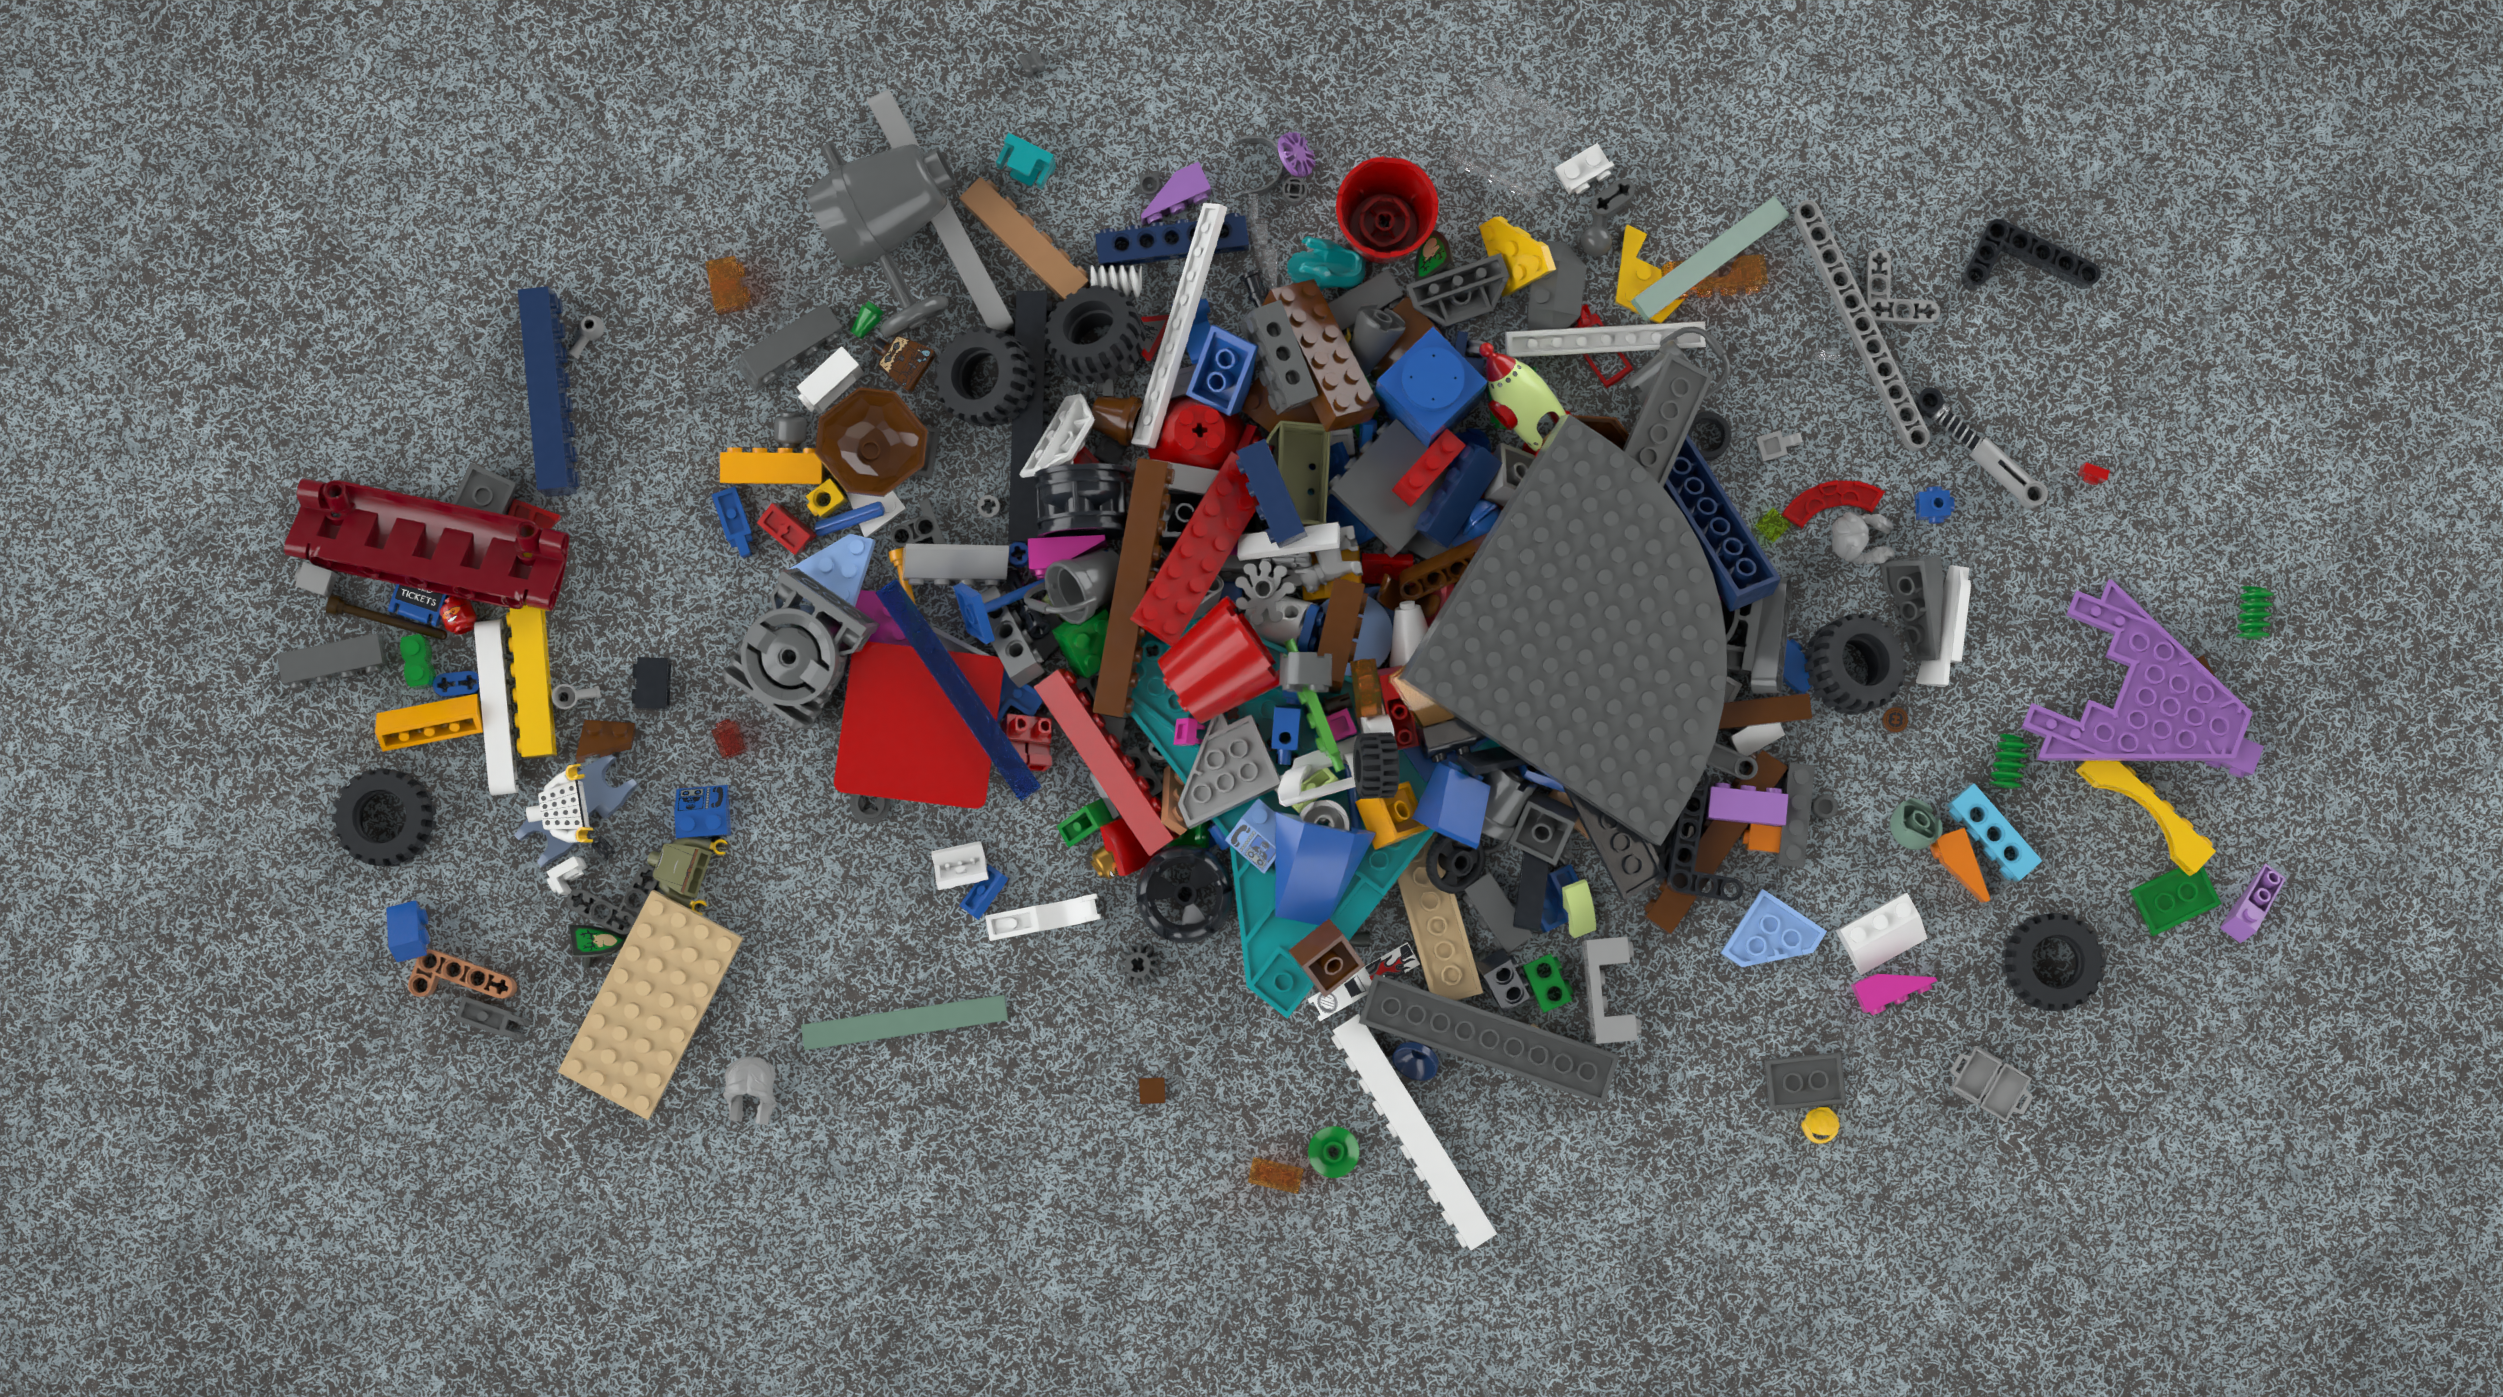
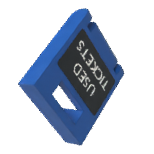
(417, 604)

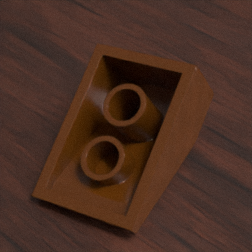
(1259, 409)

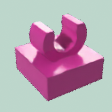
(1341, 725)
(1186, 732)

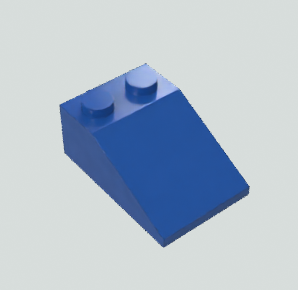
(1223, 371)

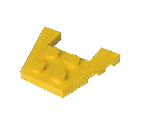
(1638, 275)

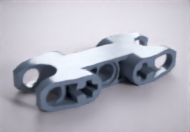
(598, 798)

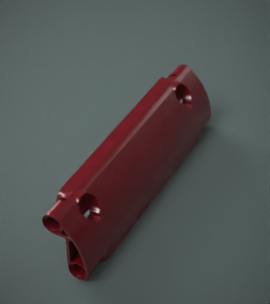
(428, 544)

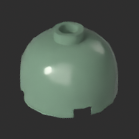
(1915, 825)

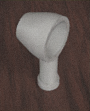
(587, 334)
(573, 695)

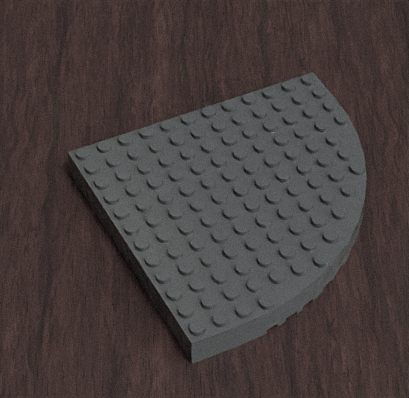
(1587, 635)

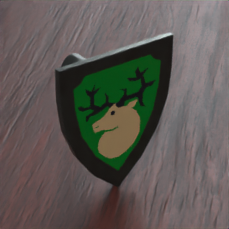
(1433, 256)
(594, 942)

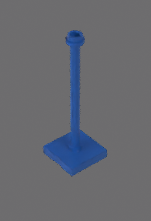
(975, 611)

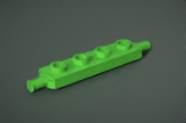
(1317, 720)

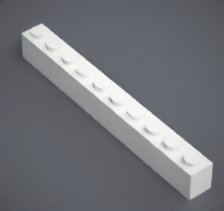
(1414, 1132)

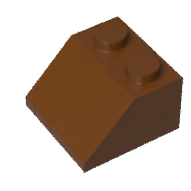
(1327, 957)

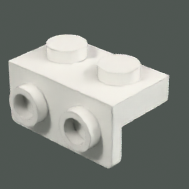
(960, 865)

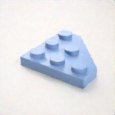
(841, 566)
(1771, 933)

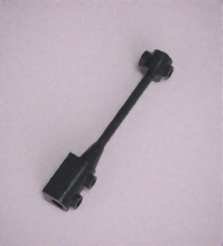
(1446, 737)

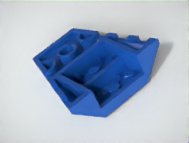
(1314, 866)

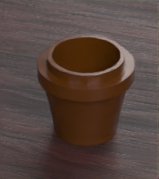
(1117, 417)

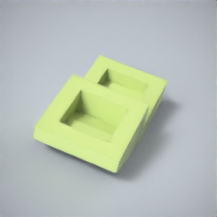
(1580, 908)

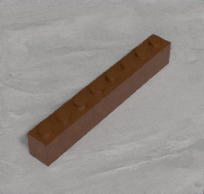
(1713, 847)

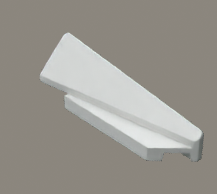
(1953, 626)

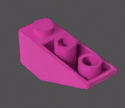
(1882, 989)

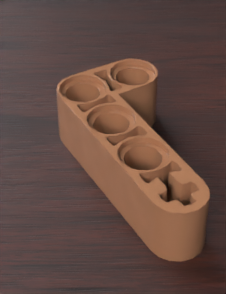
(465, 978)

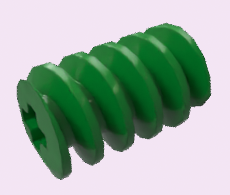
(2254, 613)
(2009, 762)

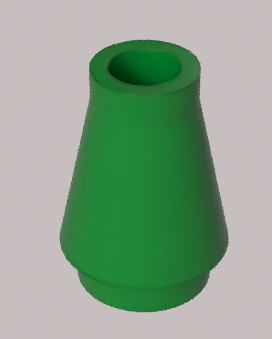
(867, 319)

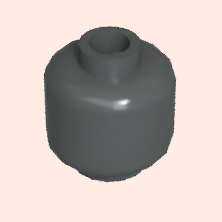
(790, 429)

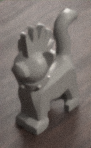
(1329, 564)

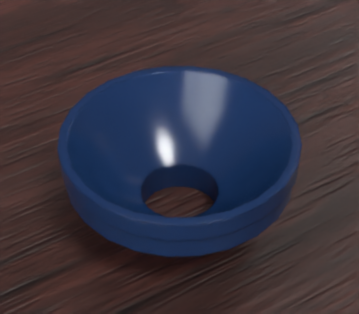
(1413, 1064)

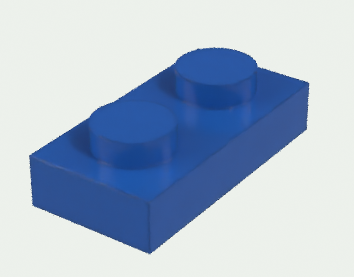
(983, 893)

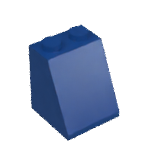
(1454, 804)

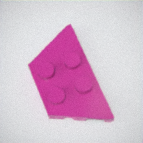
(888, 631)

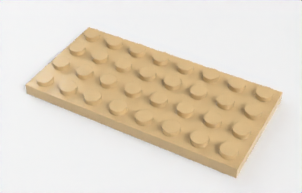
(650, 1004)

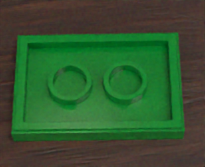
(2174, 899)

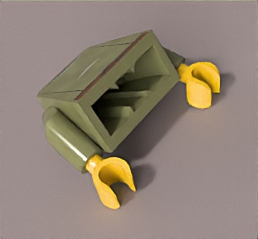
(683, 867)

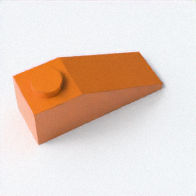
(1959, 859)

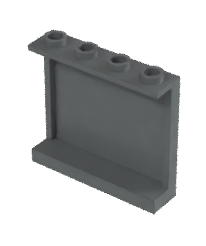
(1370, 480)

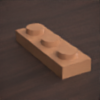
(1172, 791)

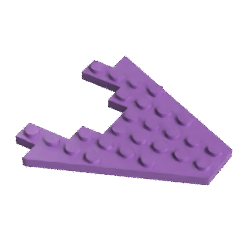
(2165, 705)

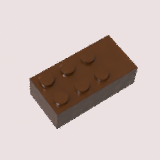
(1341, 627)

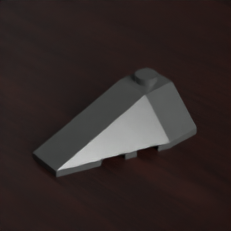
(1918, 594)

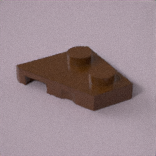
(604, 738)

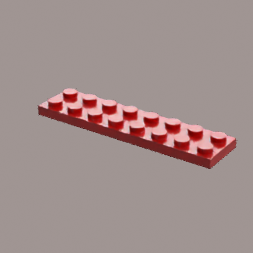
(1197, 555)

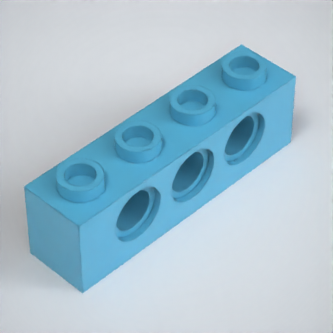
(2024, 859)

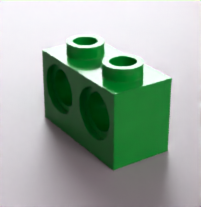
(1541, 985)

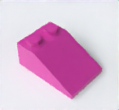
(1048, 550)

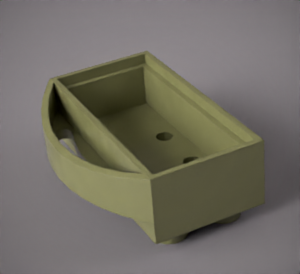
(1295, 449)

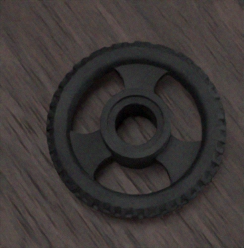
(1467, 862)

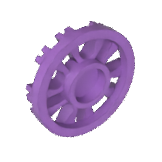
(1296, 153)

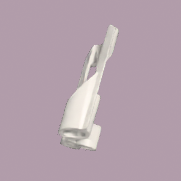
(1290, 784)

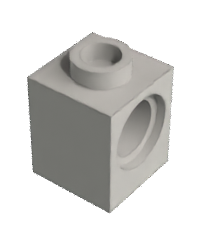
(315, 579)

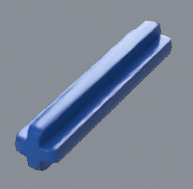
(849, 518)

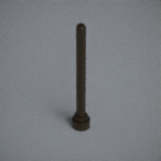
(337, 605)

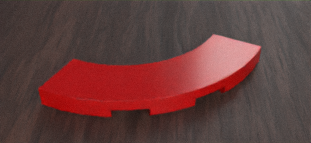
(1830, 495)

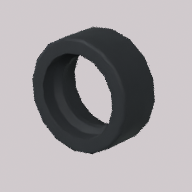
(1724, 428)

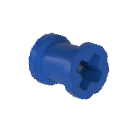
(1012, 551)

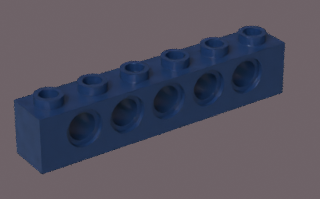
(1160, 250)

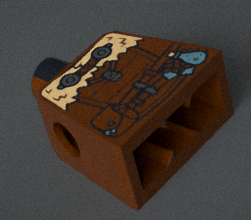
(904, 361)

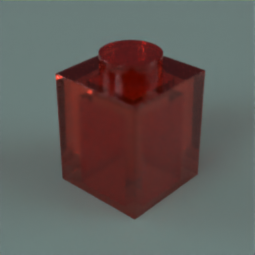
(729, 739)

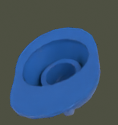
(1478, 522)

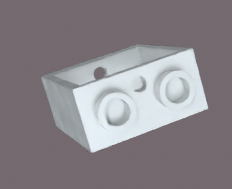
(829, 381)

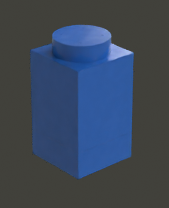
(1430, 388)

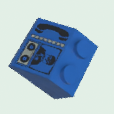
(702, 812)

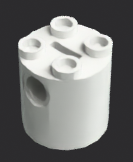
(1289, 627)

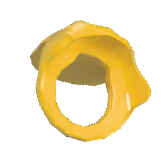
(1821, 1122)

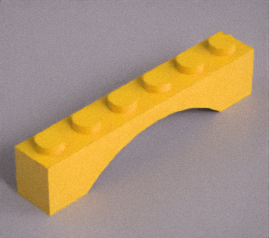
(2184, 844)

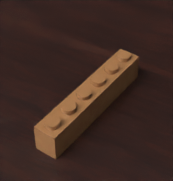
(1023, 239)

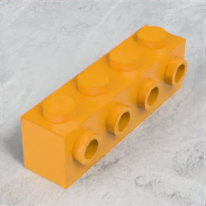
(771, 468)
(429, 722)

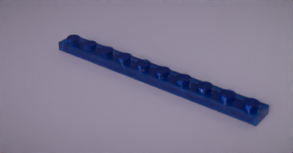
(958, 690)

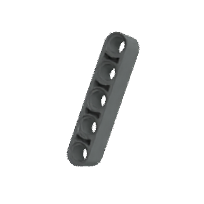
(1772, 640)

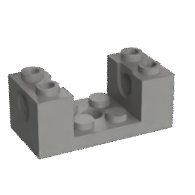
(1608, 1028)

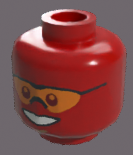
(458, 615)

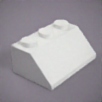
(1882, 933)

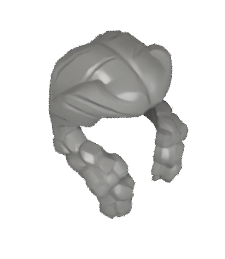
(1852, 536)
(754, 1078)

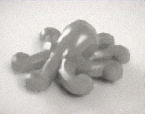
(1263, 592)

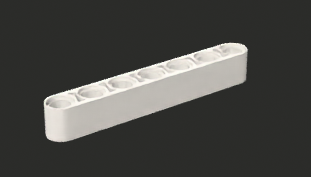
(495, 708)

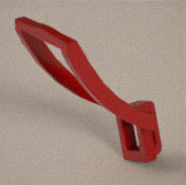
(1589, 321)

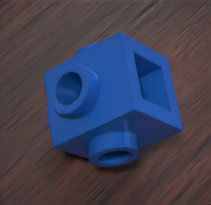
(1927, 510)

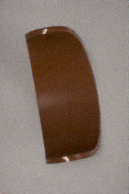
(1390, 597)

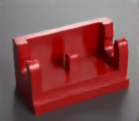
(786, 528)

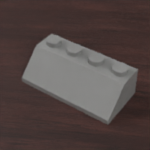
(955, 564)

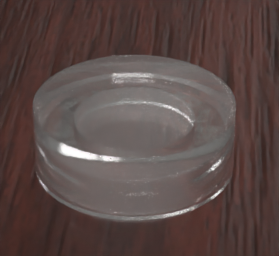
(1827, 355)

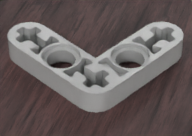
(1883, 298)

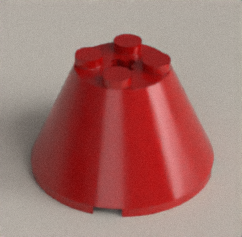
(1180, 430)

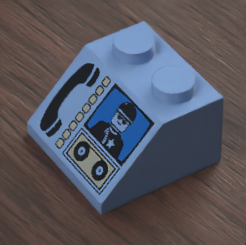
(1256, 836)

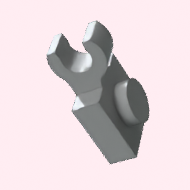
(1774, 445)

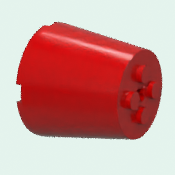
(1388, 192)
(1218, 664)

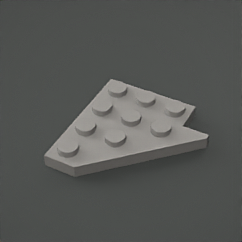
(1228, 771)

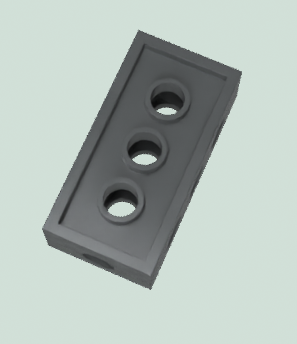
(1279, 358)

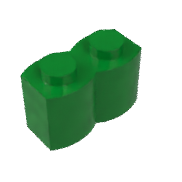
(417, 654)

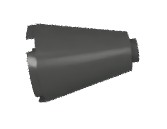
(1374, 335)

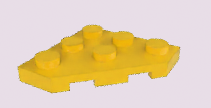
(1522, 255)

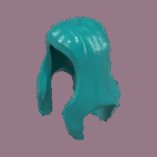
(1327, 264)

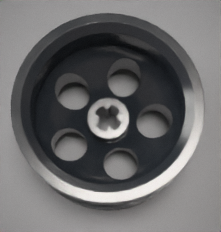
(1082, 500)

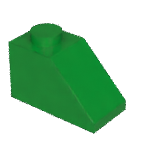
(1085, 822)

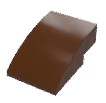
(1416, 327)

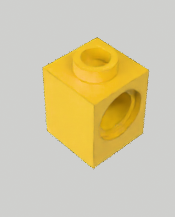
(837, 499)

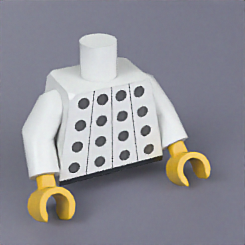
(563, 807)

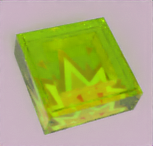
(1773, 525)

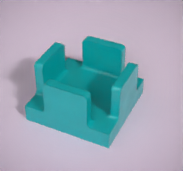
(1026, 161)

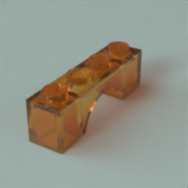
(1746, 274)

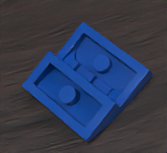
(1553, 910)

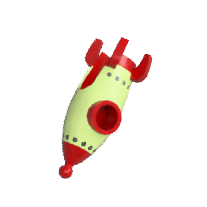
(1519, 397)

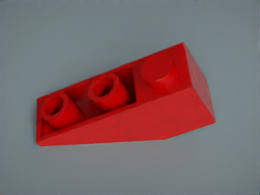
(1400, 716)

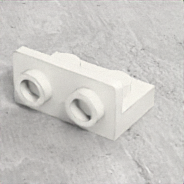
(1583, 169)
(568, 870)

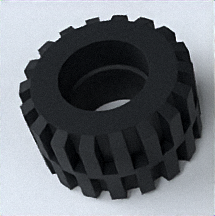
(1376, 765)

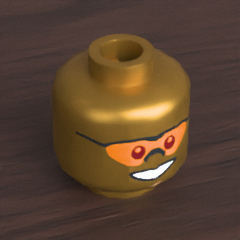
(1104, 863)

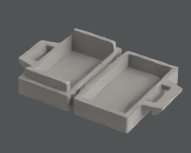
(2001, 1089)

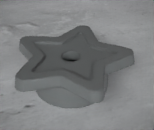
(1143, 188)

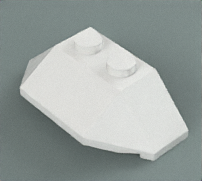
(1062, 437)

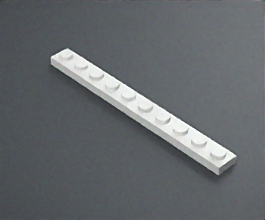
(1179, 325)

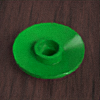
(1347, 1152)

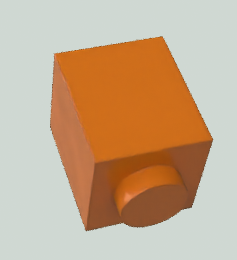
(1762, 838)

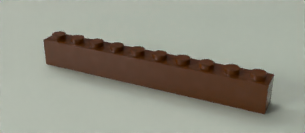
(1133, 578)

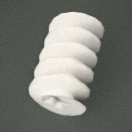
(1120, 280)

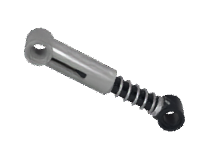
(1984, 451)

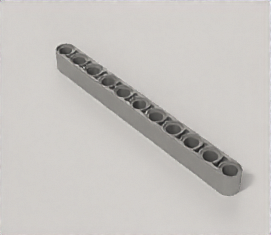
(947, 224)
(1861, 313)

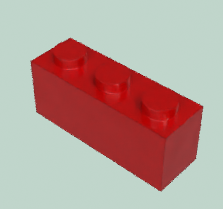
(1428, 467)

